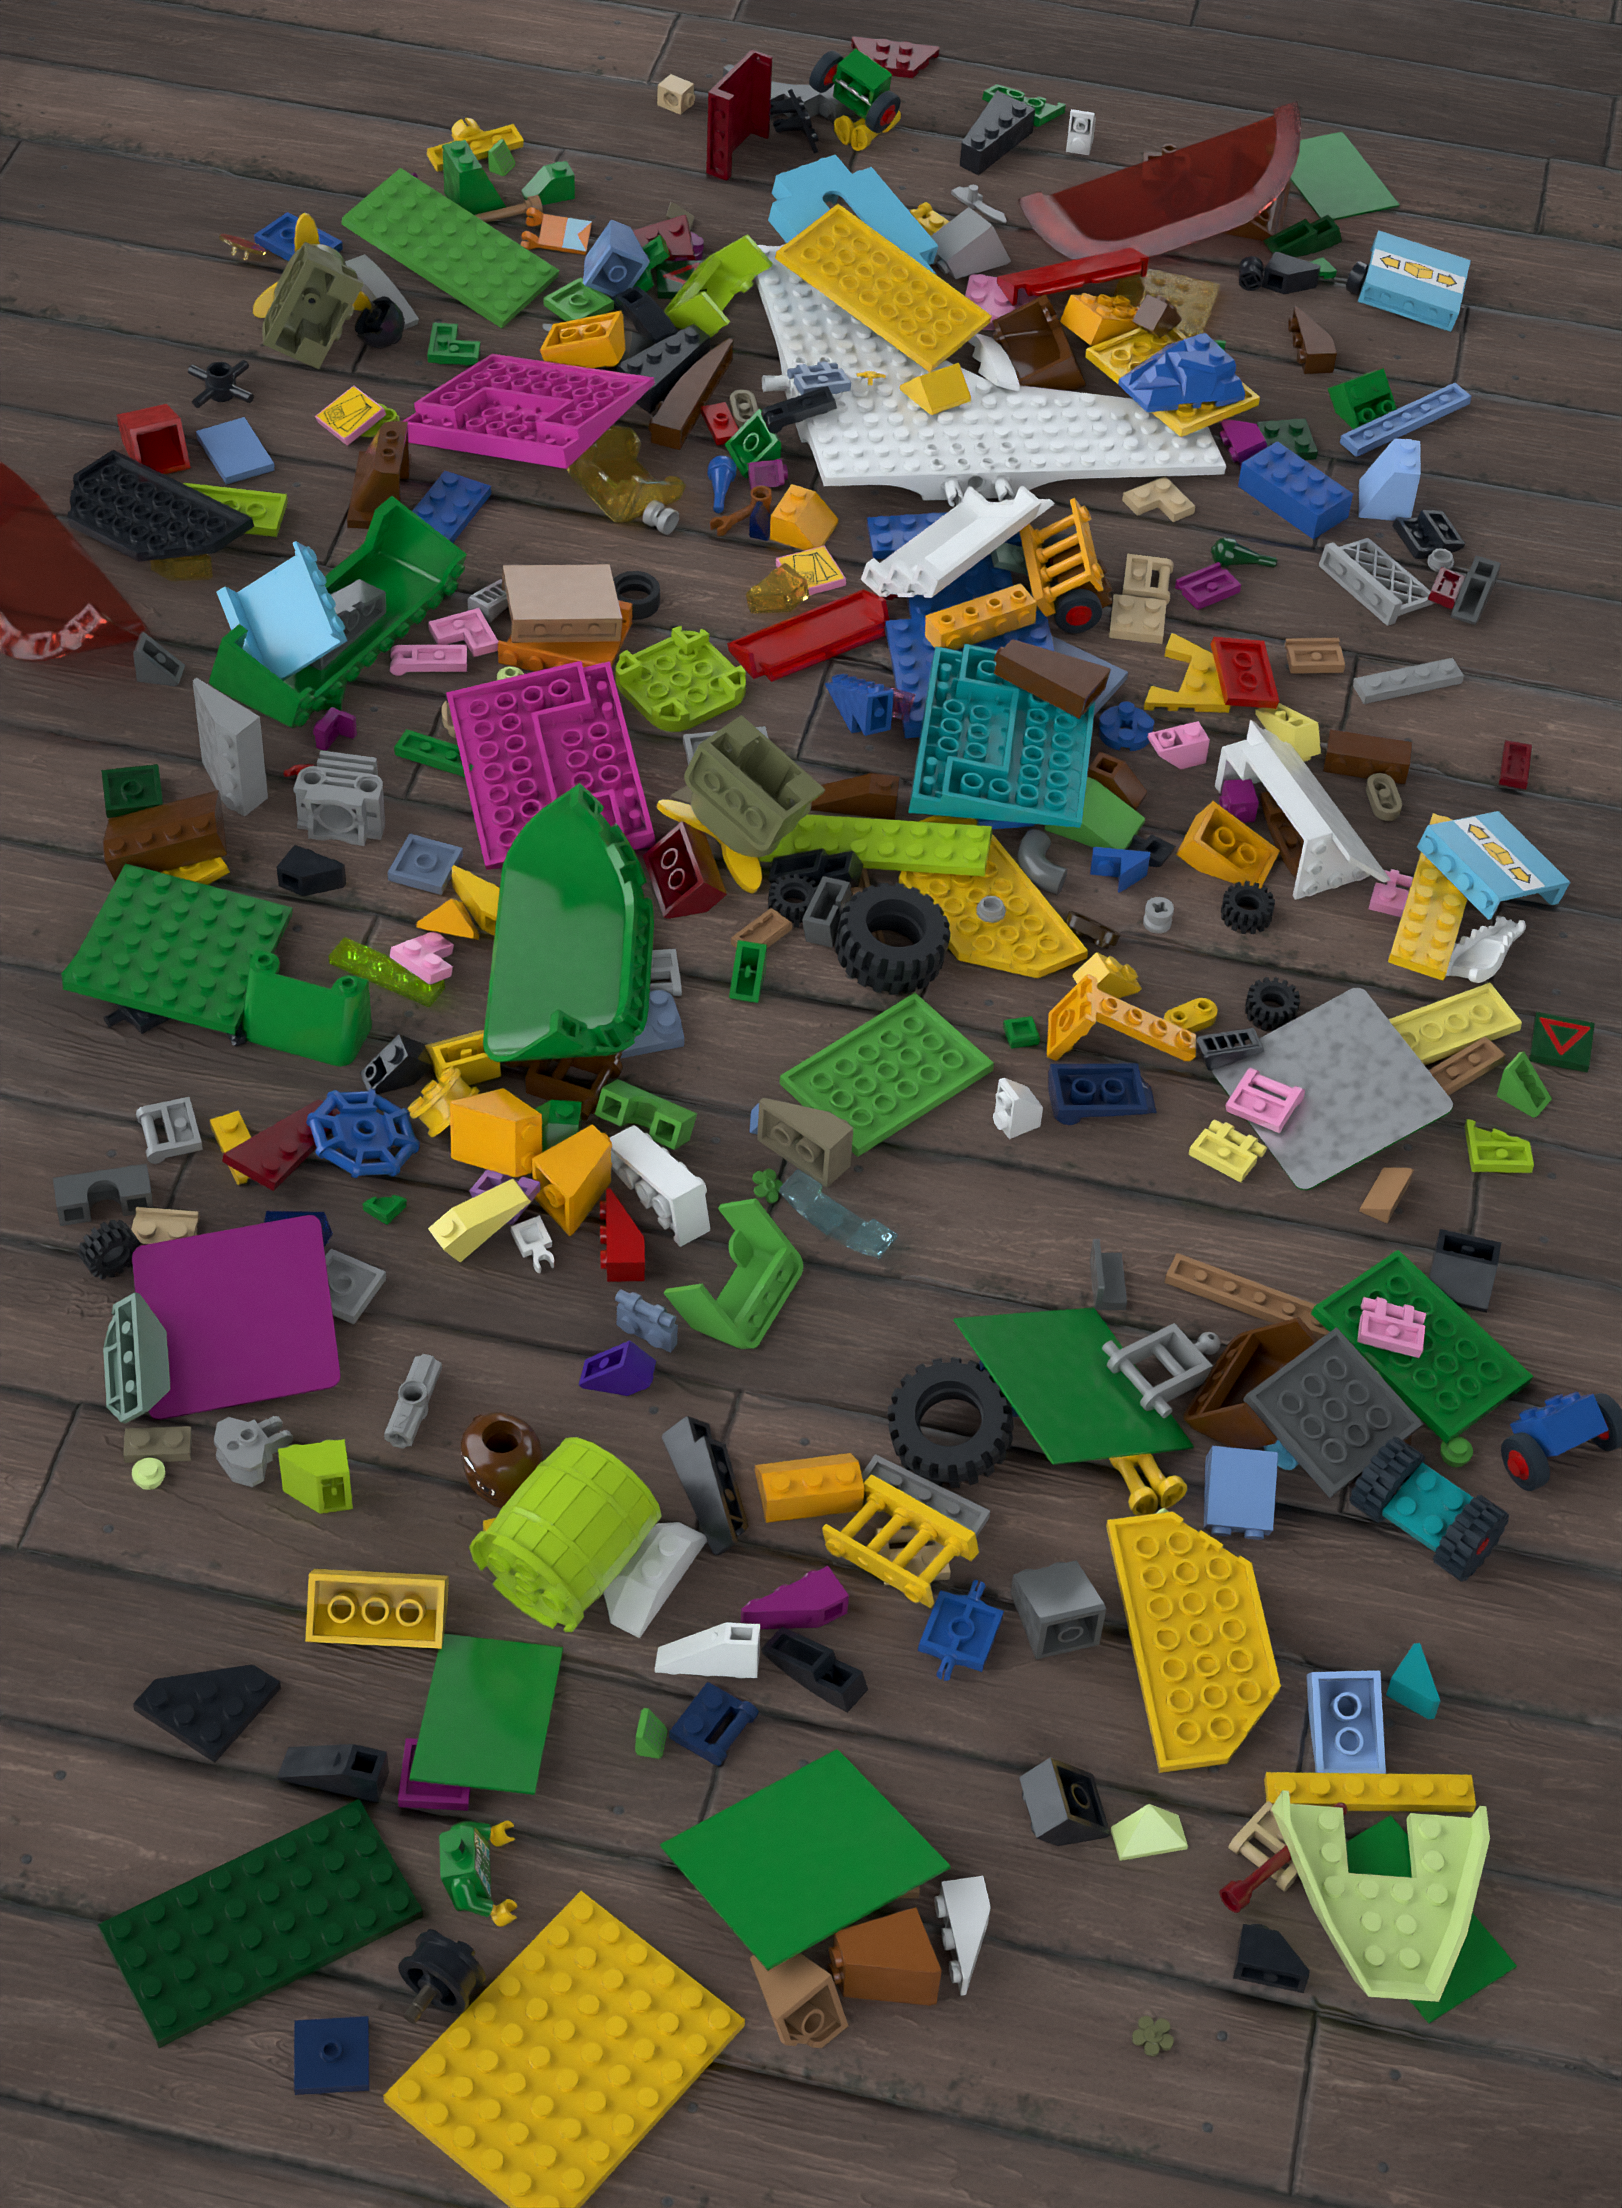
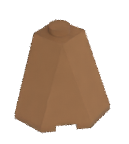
(801, 2001)

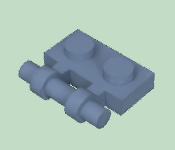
(819, 376)
(646, 1320)

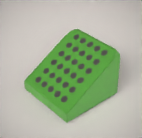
(500, 158)
(650, 1735)

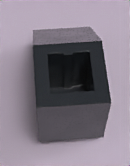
(1290, 274)
(309, 872)
(397, 1065)

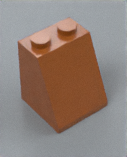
(886, 1960)

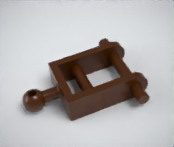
(556, 1089)

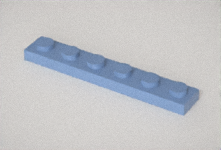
(1405, 419)

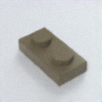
(159, 1443)

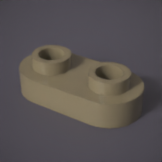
(742, 406)
(1383, 797)

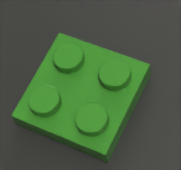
(578, 301)

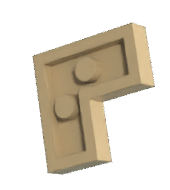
(1161, 495)

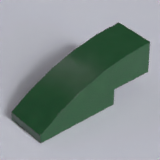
(1305, 237)

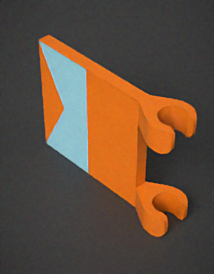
(557, 233)

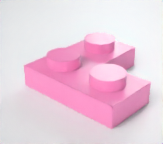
(465, 626)
(424, 956)

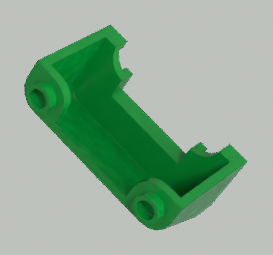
(305, 1016)

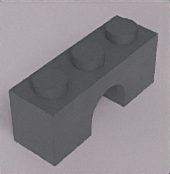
(79, 1192)

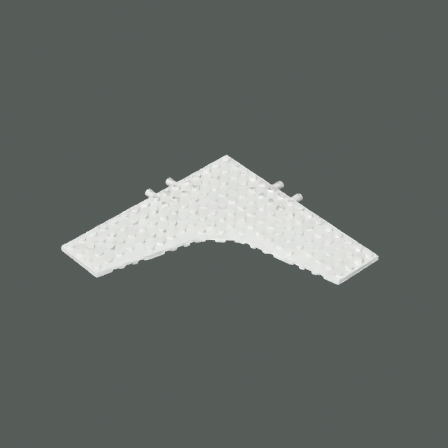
(985, 444)

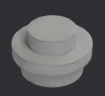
(1440, 558)
(991, 909)

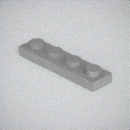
(1408, 680)
(938, 1498)

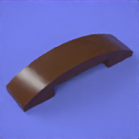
(1283, 833)

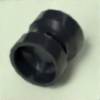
(1251, 273)

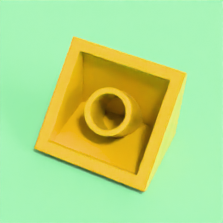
(938, 389)

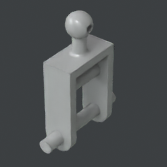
(1177, 1355)

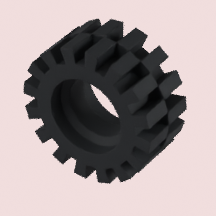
(788, 889)
(1249, 896)
(1275, 992)
(108, 1249)

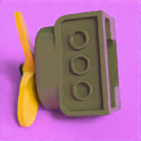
(310, 299)
(744, 797)

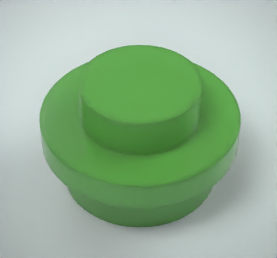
(1456, 1452)

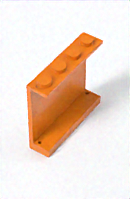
(545, 655)

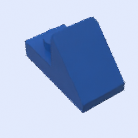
(1125, 864)

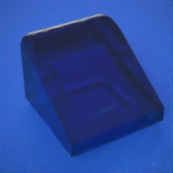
(760, 522)

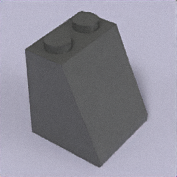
(1058, 1608)

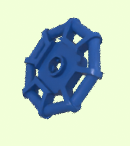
(357, 1112)

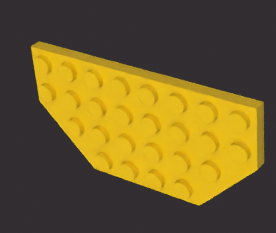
(1030, 936)
(1193, 1638)

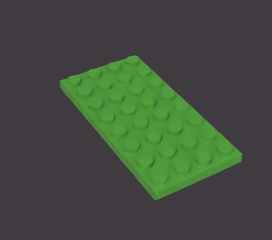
(450, 247)

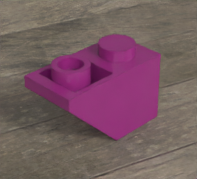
(1243, 438)

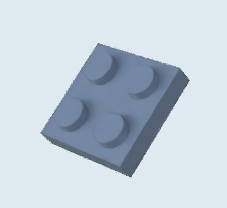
(425, 864)

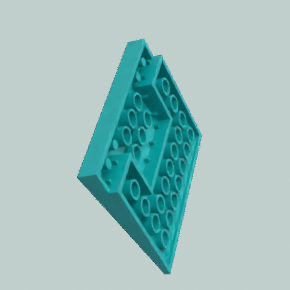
(997, 748)

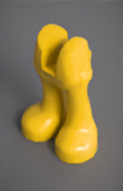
(858, 133)
(1142, 1498)

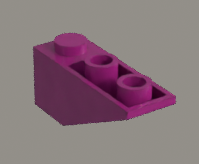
(803, 1604)

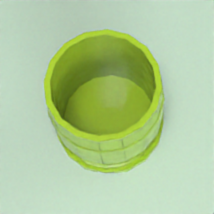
(567, 1533)

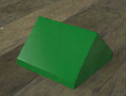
(753, 444)

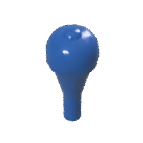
(721, 472)

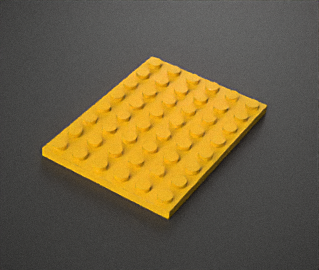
(564, 2061)

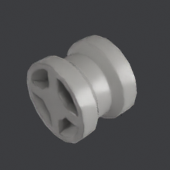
(1158, 915)

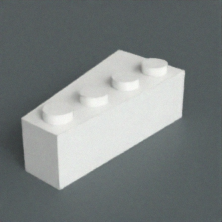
(661, 1183)

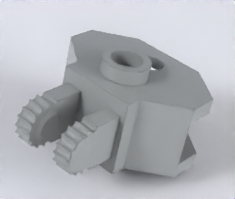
(246, 1449)

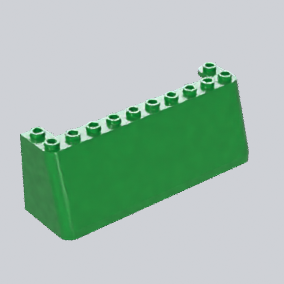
(399, 557)

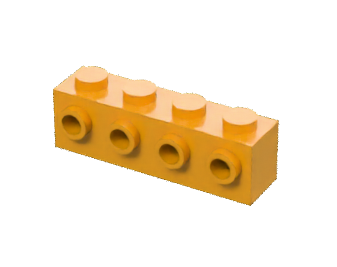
(981, 618)

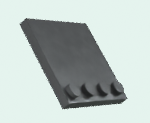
(1331, 1411)

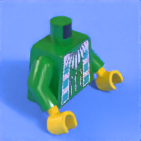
(467, 1868)

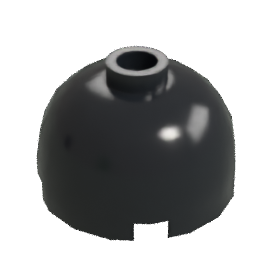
(381, 324)

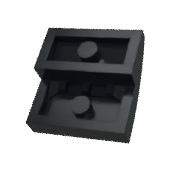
(1427, 533)

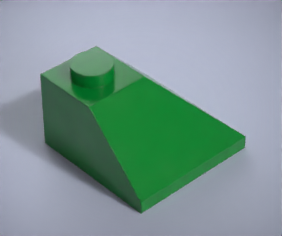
(559, 1121)

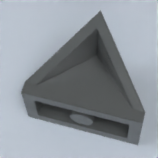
(155, 663)

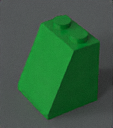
(467, 181)

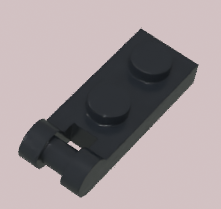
(798, 409)

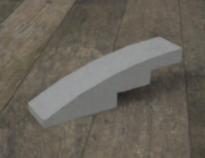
(378, 285)

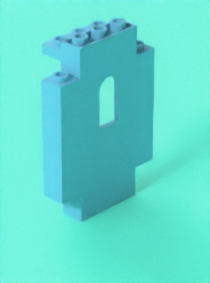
(806, 189)

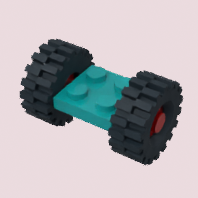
(1429, 1508)

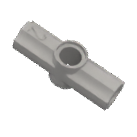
(413, 1401)

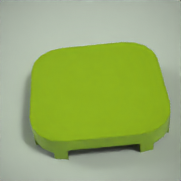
(680, 681)

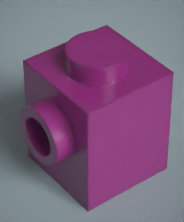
(1239, 799)

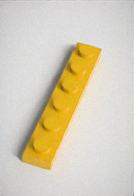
(1375, 1791)

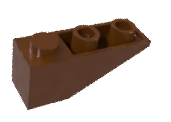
(1313, 344)

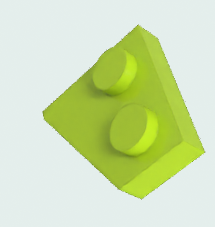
(1497, 1151)

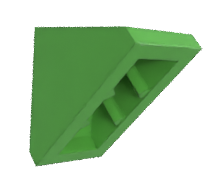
(1523, 1087)

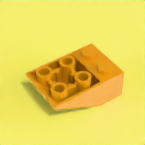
(1099, 317)

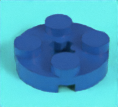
(1125, 716)

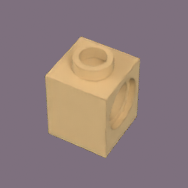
(675, 94)

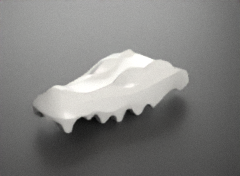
(1485, 950)

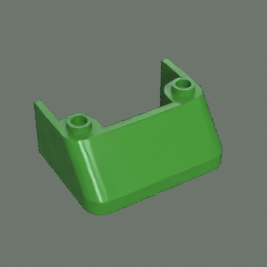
(756, 1289)

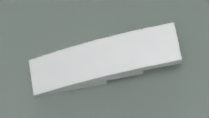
(994, 362)

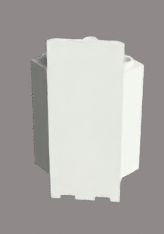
(1331, 847)

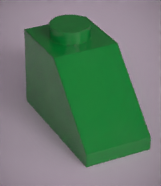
(552, 184)

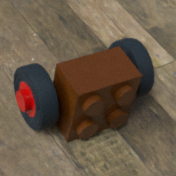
(1082, 606)

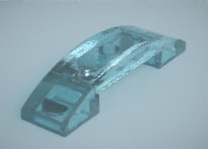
(833, 1219)

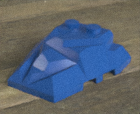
(1184, 373)

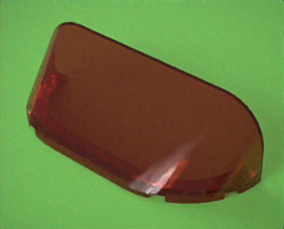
(1173, 195)
(51, 586)

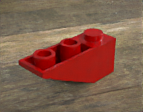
(623, 1240)

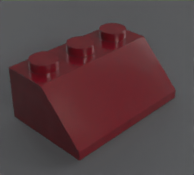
(684, 873)

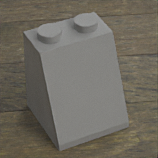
(968, 246)

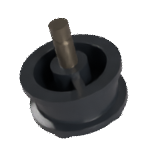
(440, 1974)

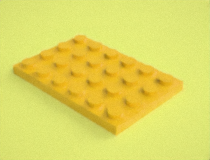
(1131, 349)

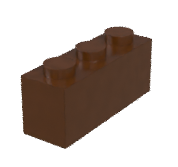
(1366, 755)

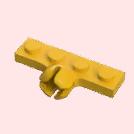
(477, 139)

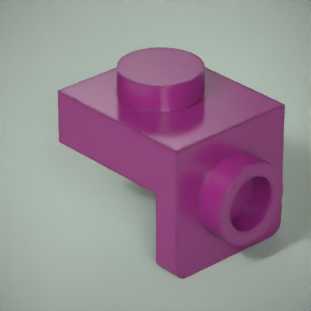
(767, 473)
(331, 726)

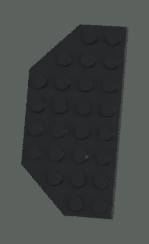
(149, 512)

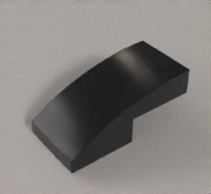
(1159, 849)

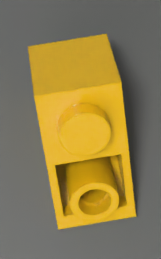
(1110, 975)

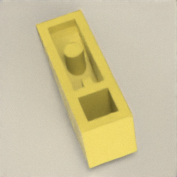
(1292, 728)
(477, 1219)

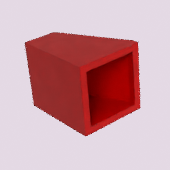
(155, 438)

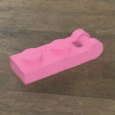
(428, 658)

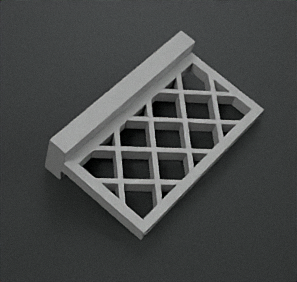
(1370, 588)

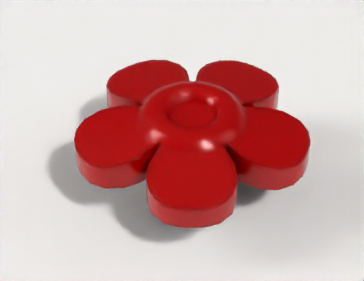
(294, 770)

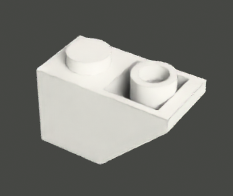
(1080, 132)
(1016, 1109)

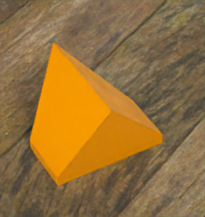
(450, 919)

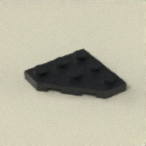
(208, 1706)

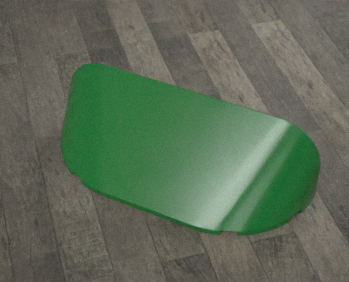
(569, 939)

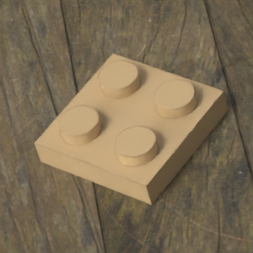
(1137, 618)

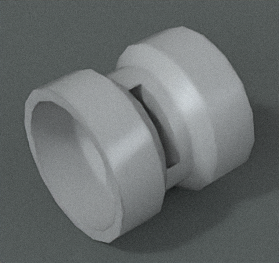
(663, 518)

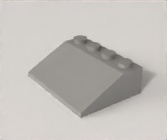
(231, 748)

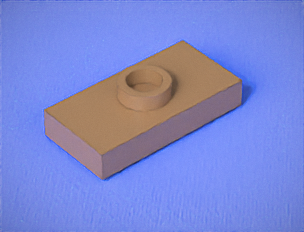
(765, 929)

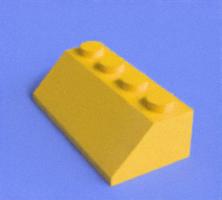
(376, 1608)

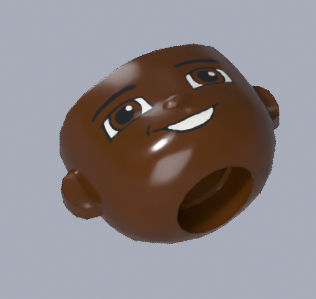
(499, 1455)

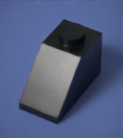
(1268, 1960)

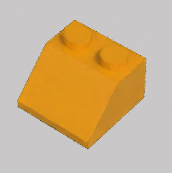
(802, 519)

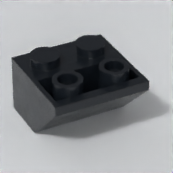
(1465, 1268)

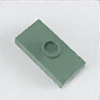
(1009, 558)

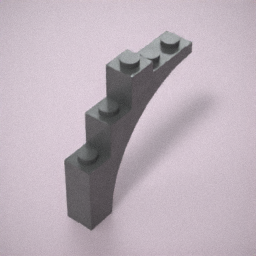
(813, 101)

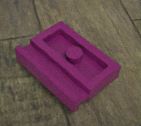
(1208, 586)

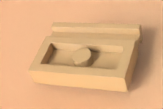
(161, 1225)

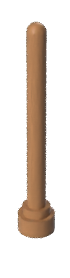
(532, 201)

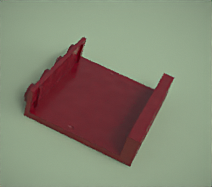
(736, 109)

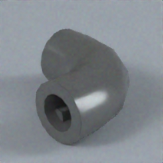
(1036, 866)

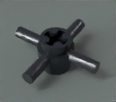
(220, 382)

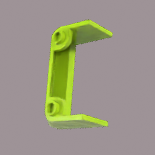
(723, 276)

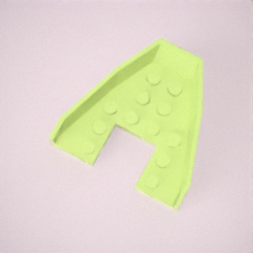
(1391, 1930)

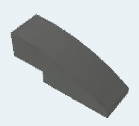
(1476, 590)

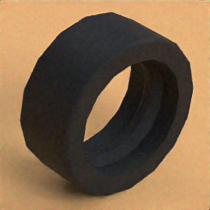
(639, 582)

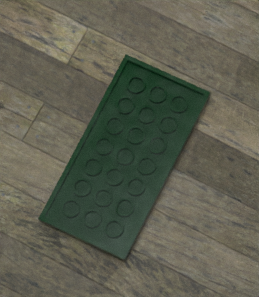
(259, 1922)

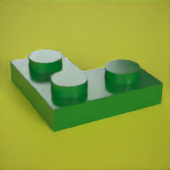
(657, 253)
(446, 349)

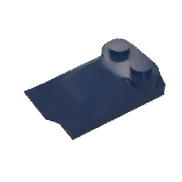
(1098, 1091)

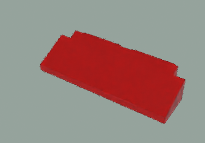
(1074, 273)
(812, 636)

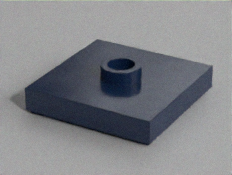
(331, 2055)

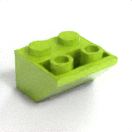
(317, 1475)

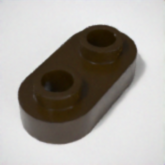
(1082, 925)

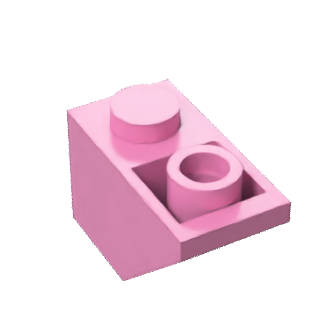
(1181, 745)

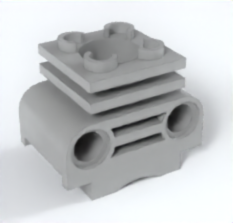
(341, 799)

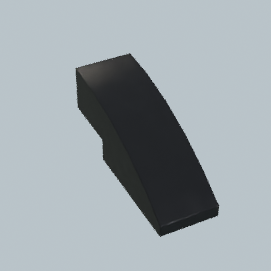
(816, 864)
(816, 1668)

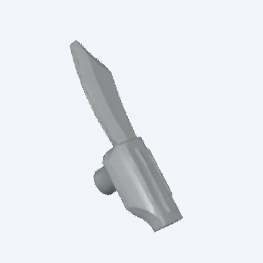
(973, 199)

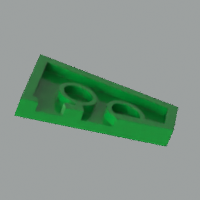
(1043, 111)

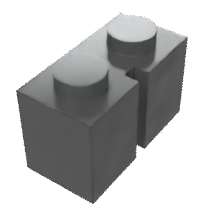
(825, 910)

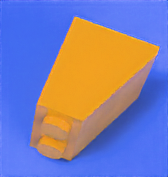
(495, 1132)
(573, 1176)

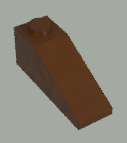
(861, 796)

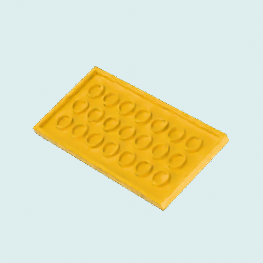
(883, 287)

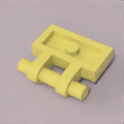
(1224, 1155)

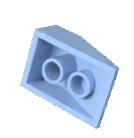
(1346, 1721)

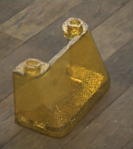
(618, 480)

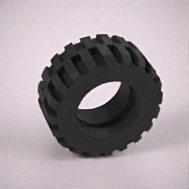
(888, 966)
(943, 1383)

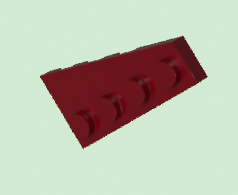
(276, 1150)

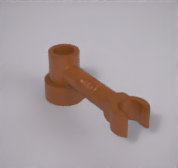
(724, 523)

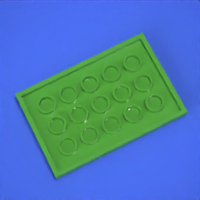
(888, 1071)

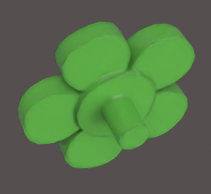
(766, 1185)

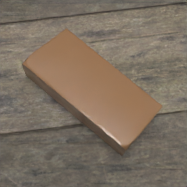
(1387, 1193)

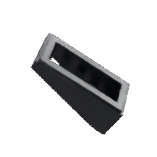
(1215, 1051)

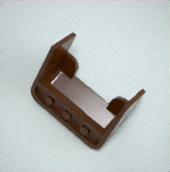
(1243, 1365)

